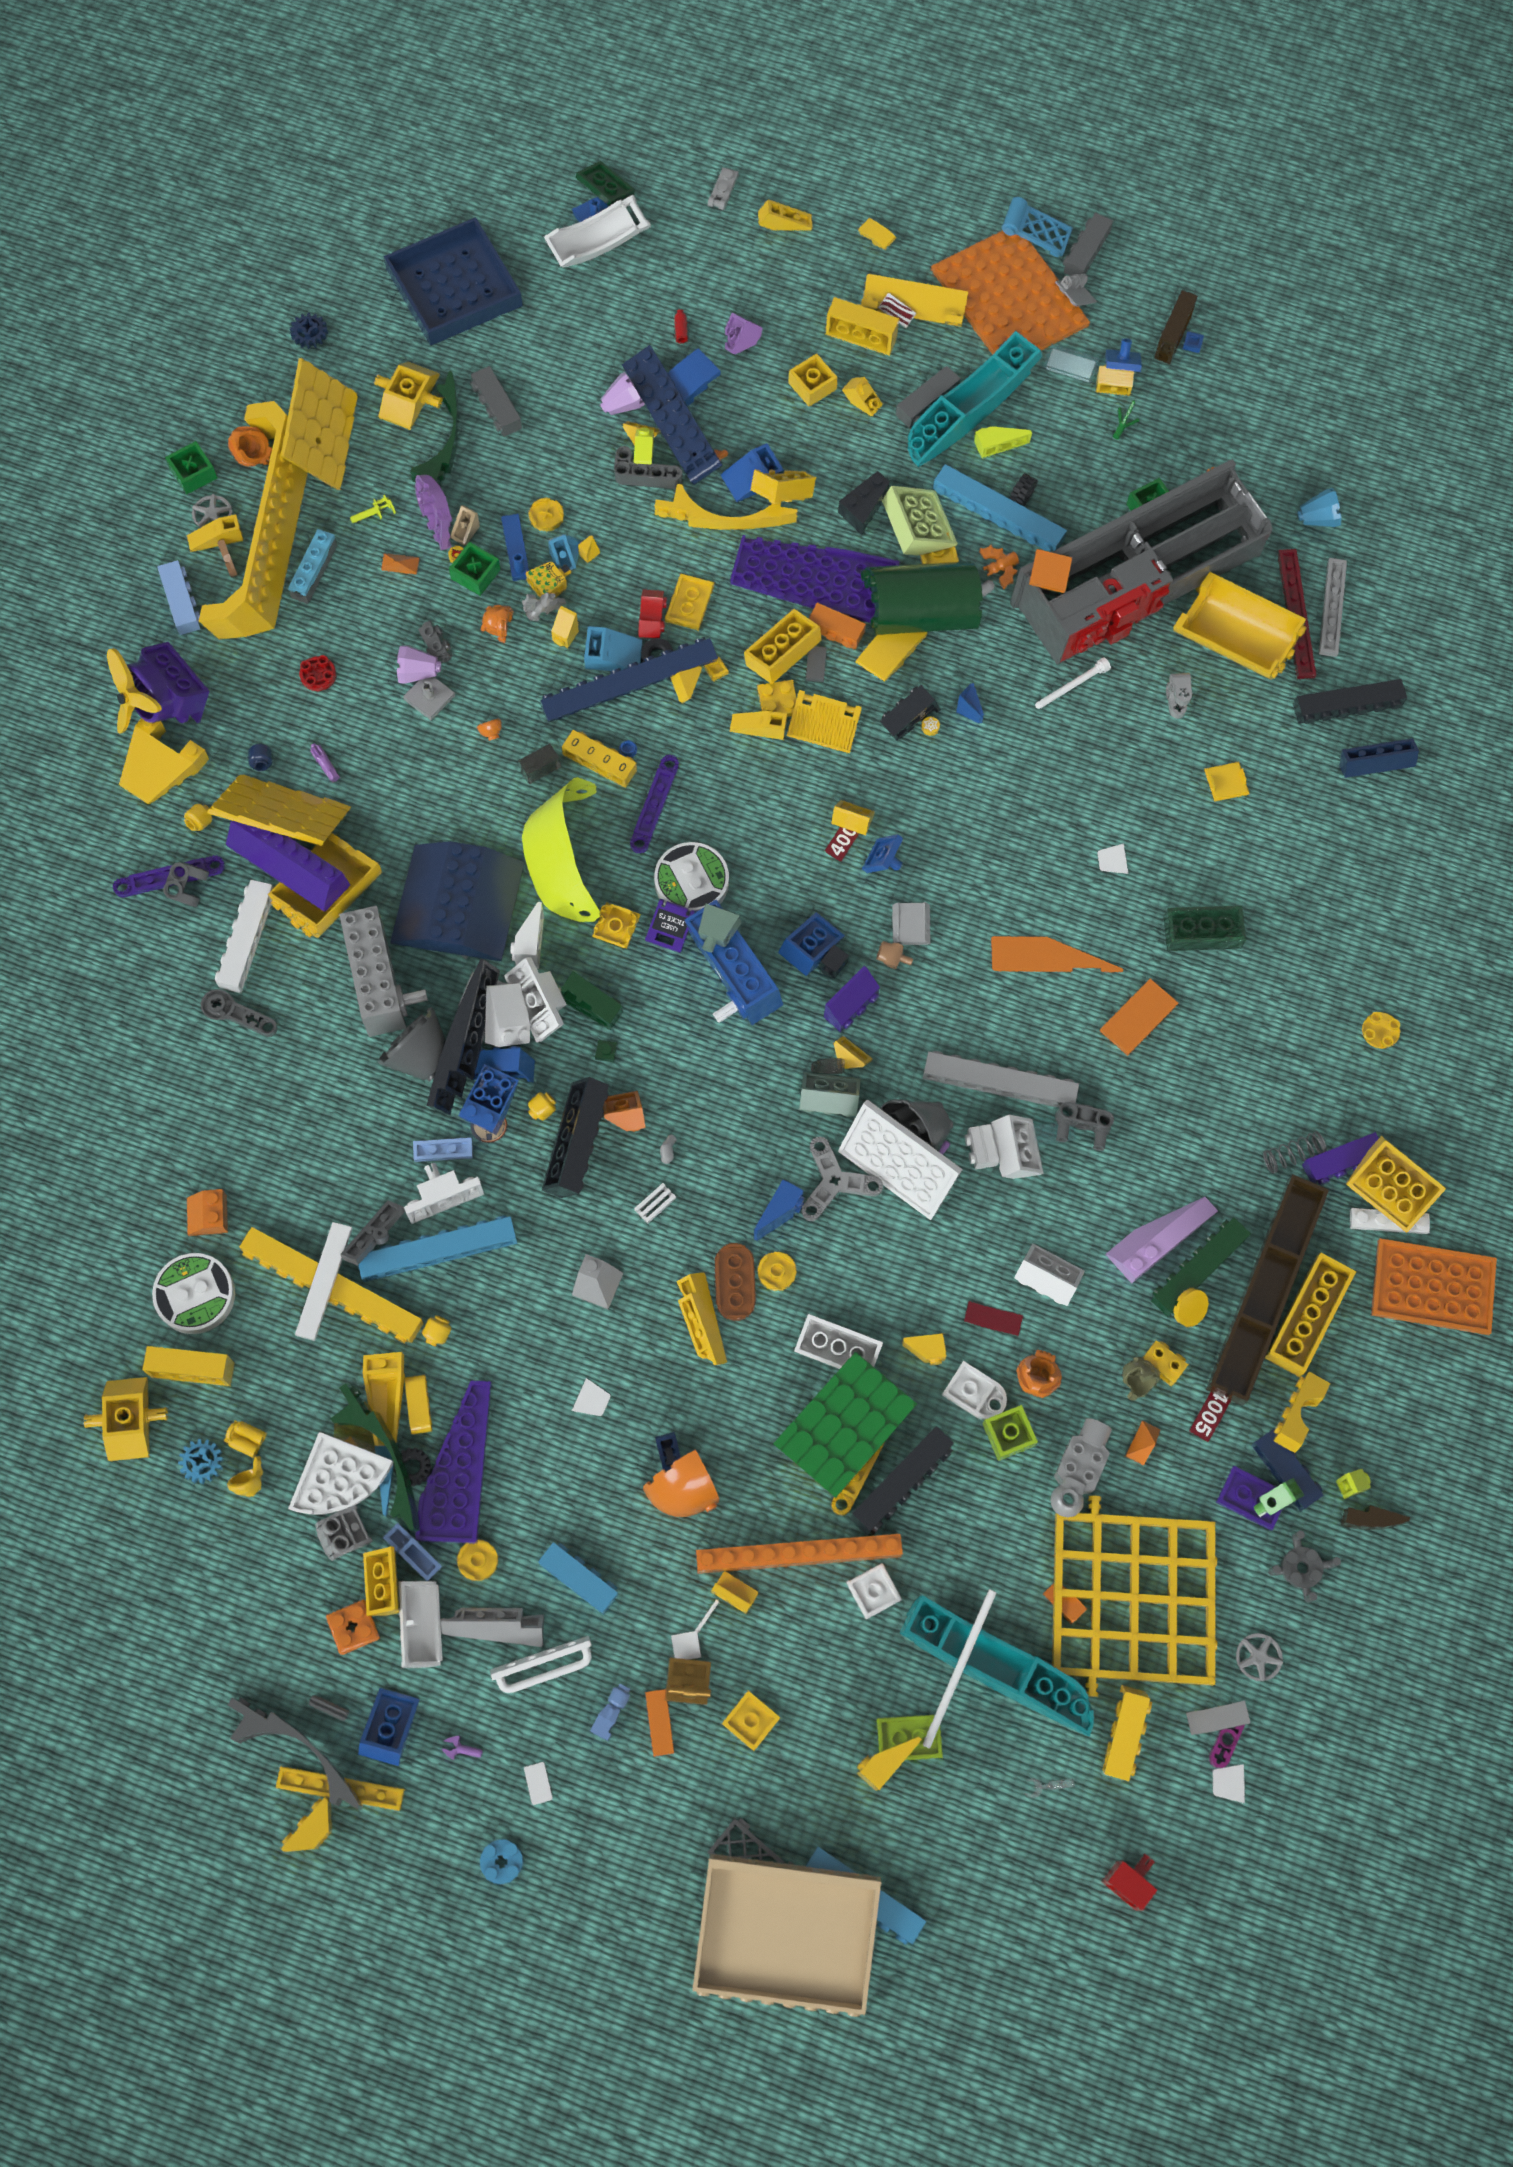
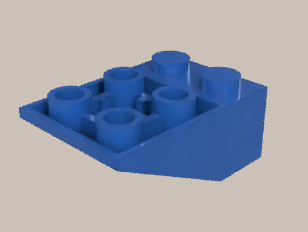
(740, 475)
(489, 1099)

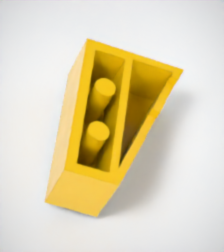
(783, 487)

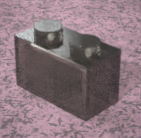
(539, 763)

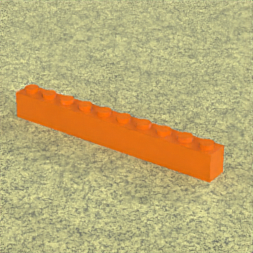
(799, 1553)

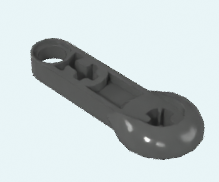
(234, 1012)

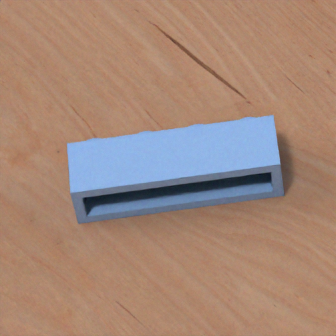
(178, 597)

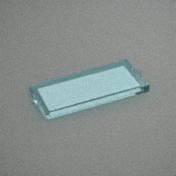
(1071, 363)

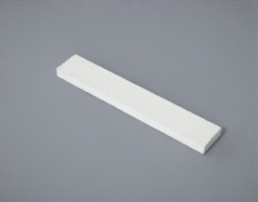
(323, 1281)

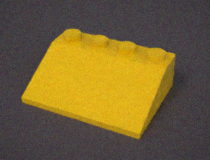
(1395, 1184)
(881, 1766)

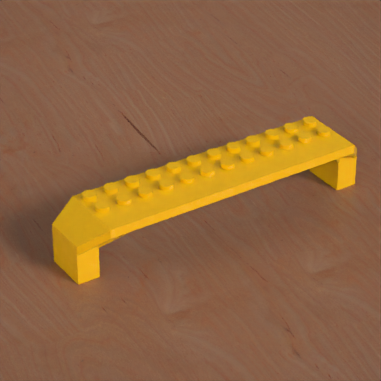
(257, 601)

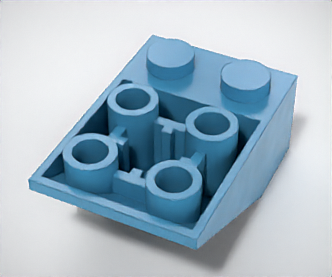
(610, 649)

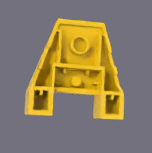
(154, 767)

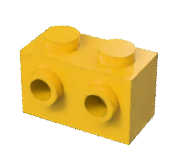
(1167, 1362)

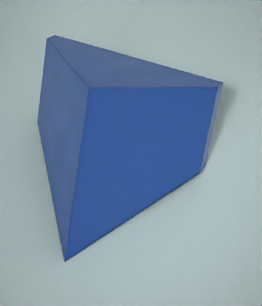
(970, 705)

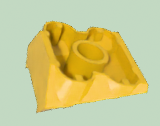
(616, 925)

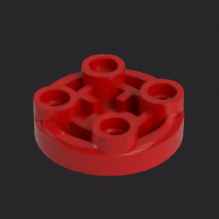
(317, 673)

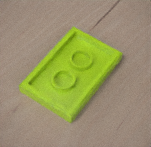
(902, 1729)

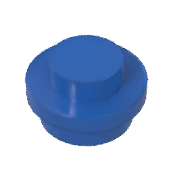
(628, 749)

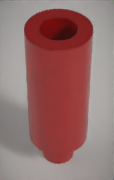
(681, 332)

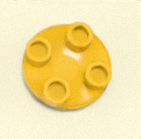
(1381, 1030)

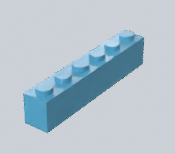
(890, 1913)

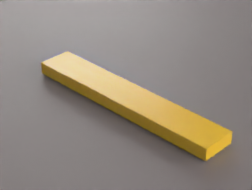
(318, 1785)

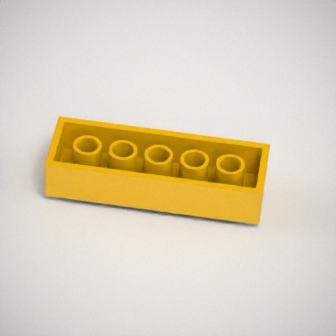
(1310, 1314)

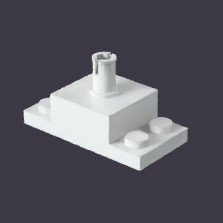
(540, 997)
(441, 1194)

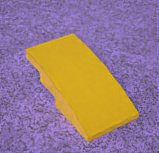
(889, 652)

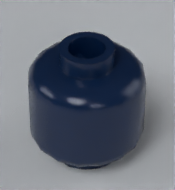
(260, 757)

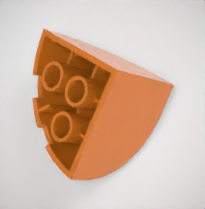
(683, 1489)

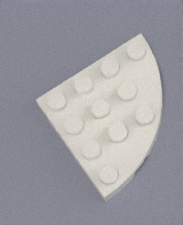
(337, 1477)

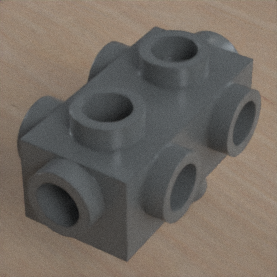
(434, 640)

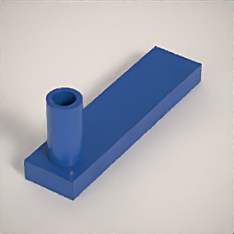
(515, 546)

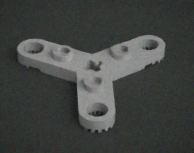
(826, 1191)

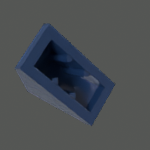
(667, 1449)

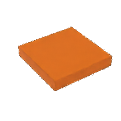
(1050, 571)

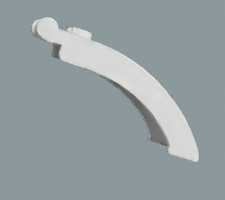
(597, 233)

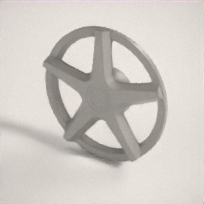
(211, 512)
(1259, 1657)

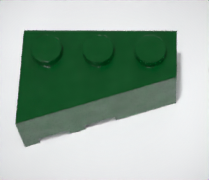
(591, 1001)

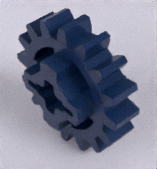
(308, 330)

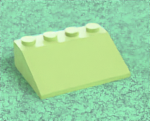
(918, 520)

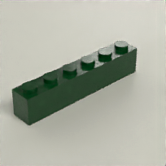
(1201, 1266)

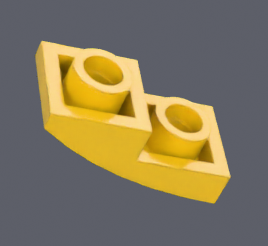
(877, 233)

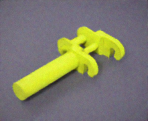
(374, 510)

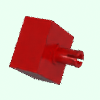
(1130, 1882)

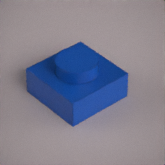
(1193, 342)

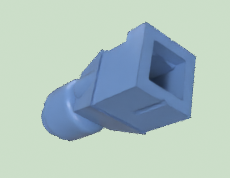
(610, 1713)

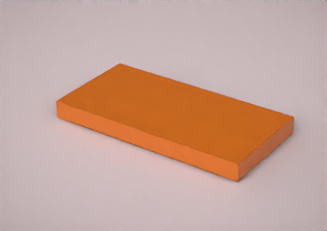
(1139, 1017)

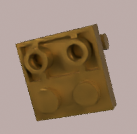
(688, 1681)

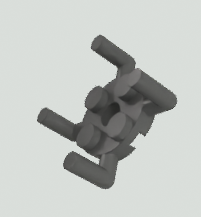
(1314, 1567)

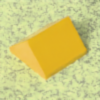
(852, 817)

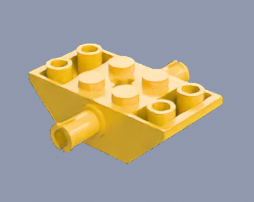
(407, 393)
(130, 1437)

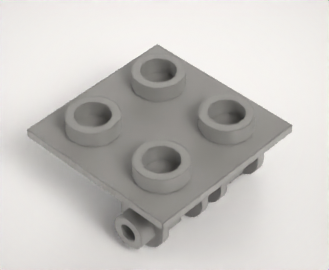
(1074, 289)

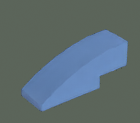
(412, 1551)

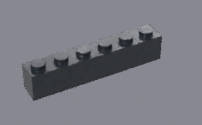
(1349, 701)

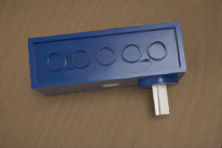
(747, 982)

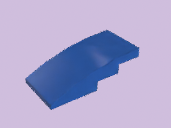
(693, 375)

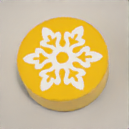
(930, 726)

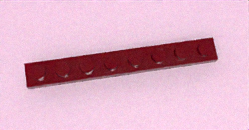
(1295, 603)

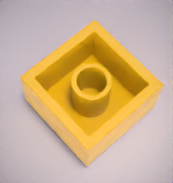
(812, 380)

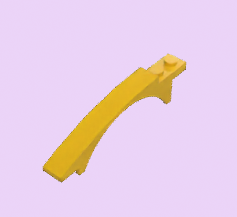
(686, 509)

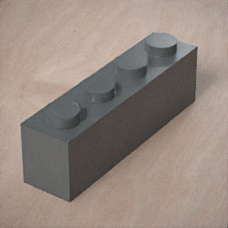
(1088, 245)
(922, 398)
(496, 401)

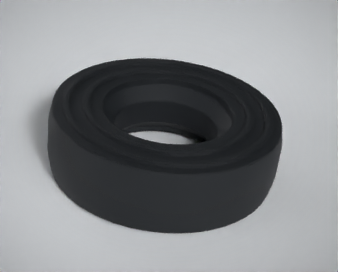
(656, 643)

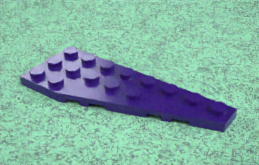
(454, 1489)

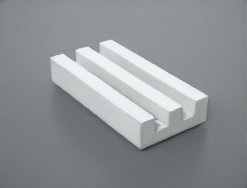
(662, 1187)

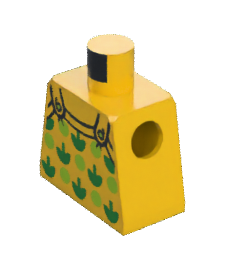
(548, 579)

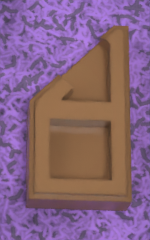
(227, 559)

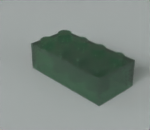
(1204, 928)

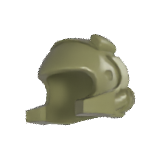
(1140, 1377)

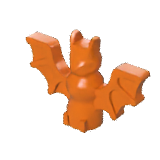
(1003, 563)

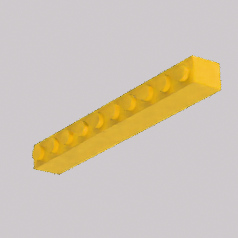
(344, 1292)

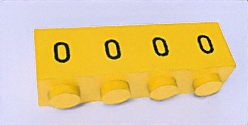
(599, 758)

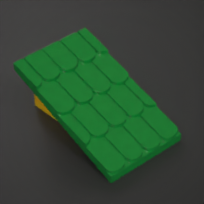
(845, 1424)

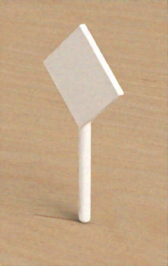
(687, 1644)

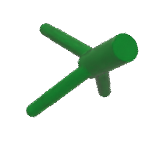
(1122, 422)

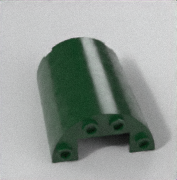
(924, 597)

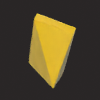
(630, 428)
(853, 1056)

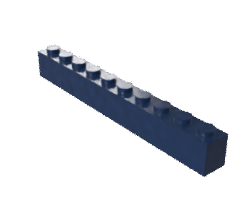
(628, 680)

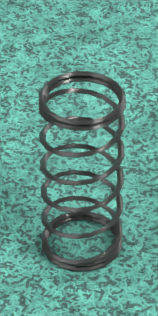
(1274, 1169)

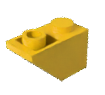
(862, 395)

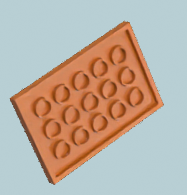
(1434, 1286)

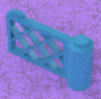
(1016, 219)

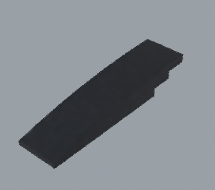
(463, 1041)

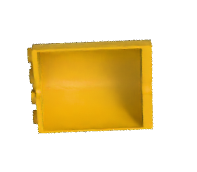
(356, 867)

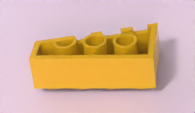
(1127, 1733)

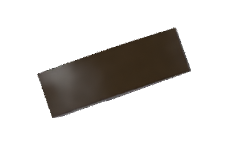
(1372, 1519)

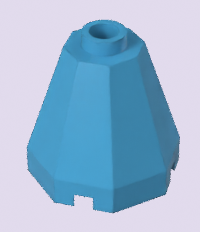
(1321, 510)

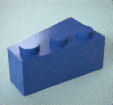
(508, 1061)

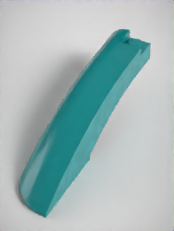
(1000, 1665)

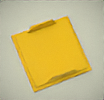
(1227, 781)

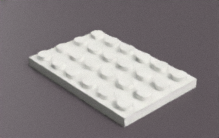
(899, 1159)

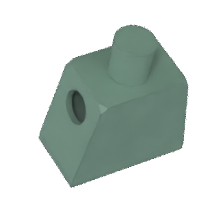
(717, 927)

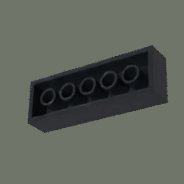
(575, 1137)
(901, 1481)

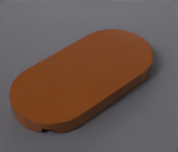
(735, 1282)

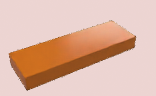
(659, 1723)

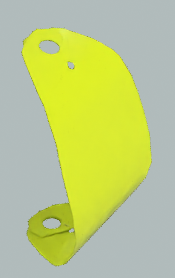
(552, 858)

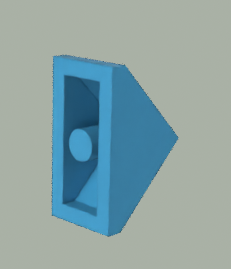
(564, 550)

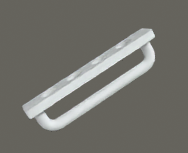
(580, 1644)

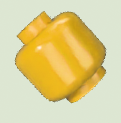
(197, 817)
(541, 1106)
(436, 1330)

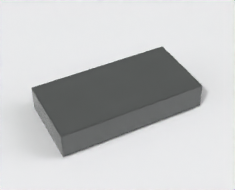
(816, 664)

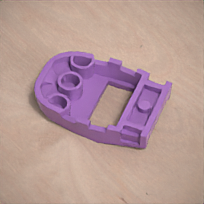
(434, 506)

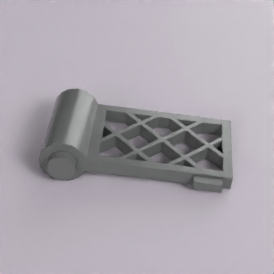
(744, 1827)

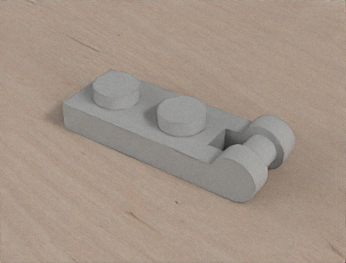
(723, 188)

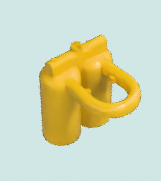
(245, 1438)

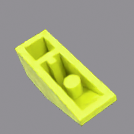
(1000, 439)

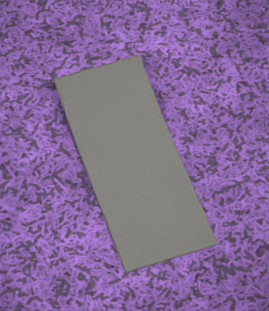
(1218, 1718)

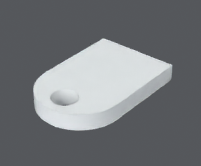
(974, 1391)

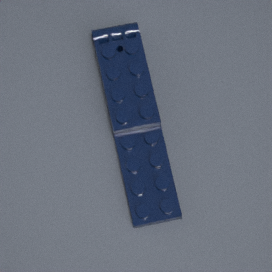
(672, 415)

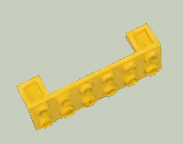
(926, 300)

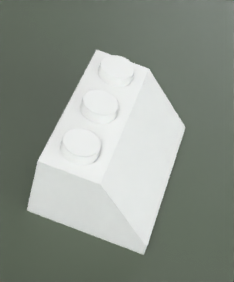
(1017, 1147)
(1049, 1275)

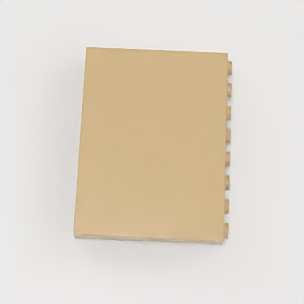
(787, 1935)

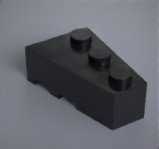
(864, 501)
(909, 712)

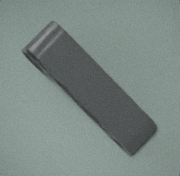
(667, 477)

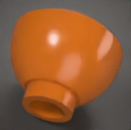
(490, 729)

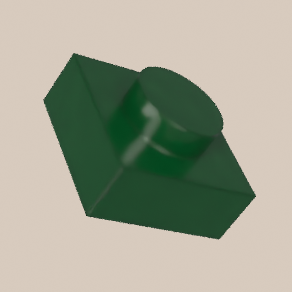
(606, 1051)

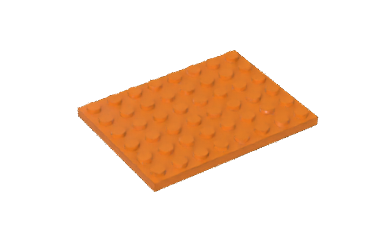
(1010, 292)

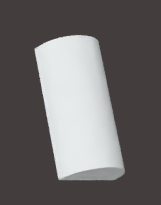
(834, 1343)

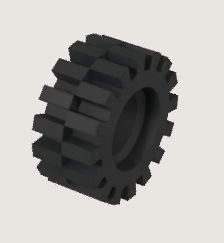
(1023, 489)
(425, 1465)

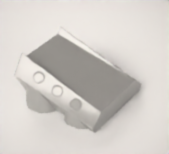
(911, 923)

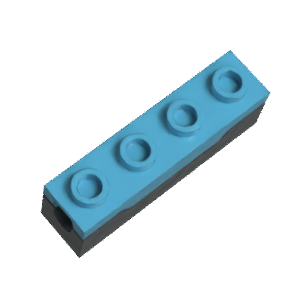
(312, 566)

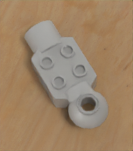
(1080, 1467)

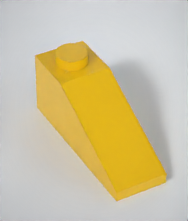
(782, 217)

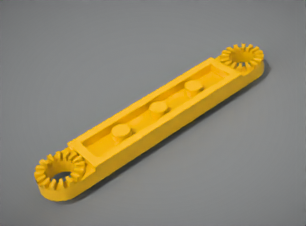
(852, 1490)

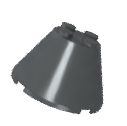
(417, 1048)
(922, 1118)

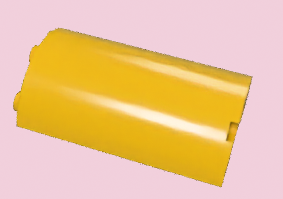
(1241, 626)

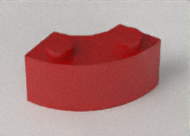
(651, 613)

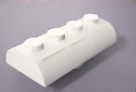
(420, 1624)

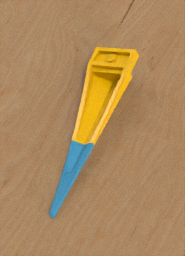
(384, 1390)

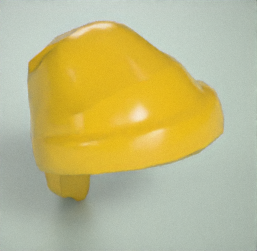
(247, 1482)

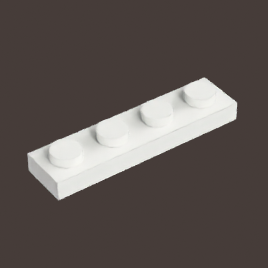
(1374, 1220)

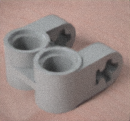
(1178, 693)

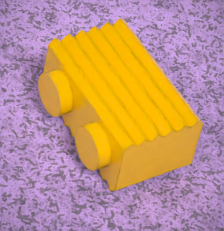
(1114, 381)

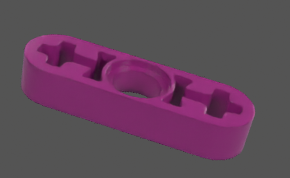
(1226, 1755)

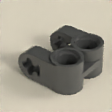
(180, 881)

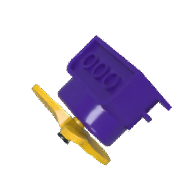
(156, 686)

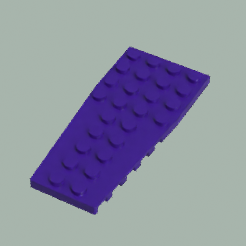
(807, 575)

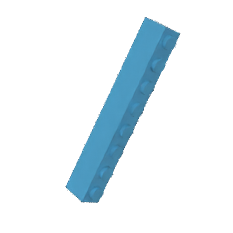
(999, 509)
(438, 1248)

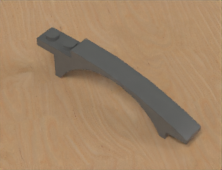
(257, 1724)

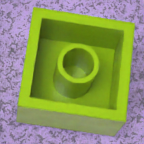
(1009, 1432)

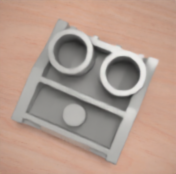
(342, 1533)

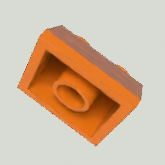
(207, 1213)

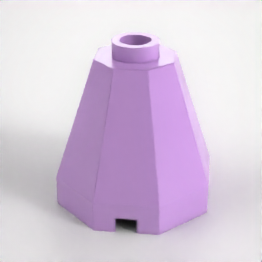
(621, 396)
(416, 664)

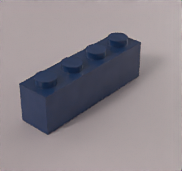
(1379, 758)
(1285, 1466)

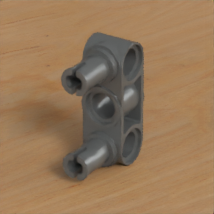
(1084, 1118)

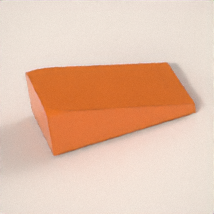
(1071, 1606)

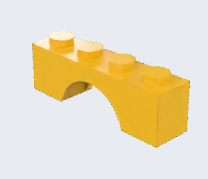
(1292, 1430)

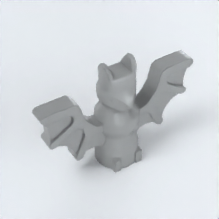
(546, 604)

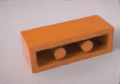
(838, 626)

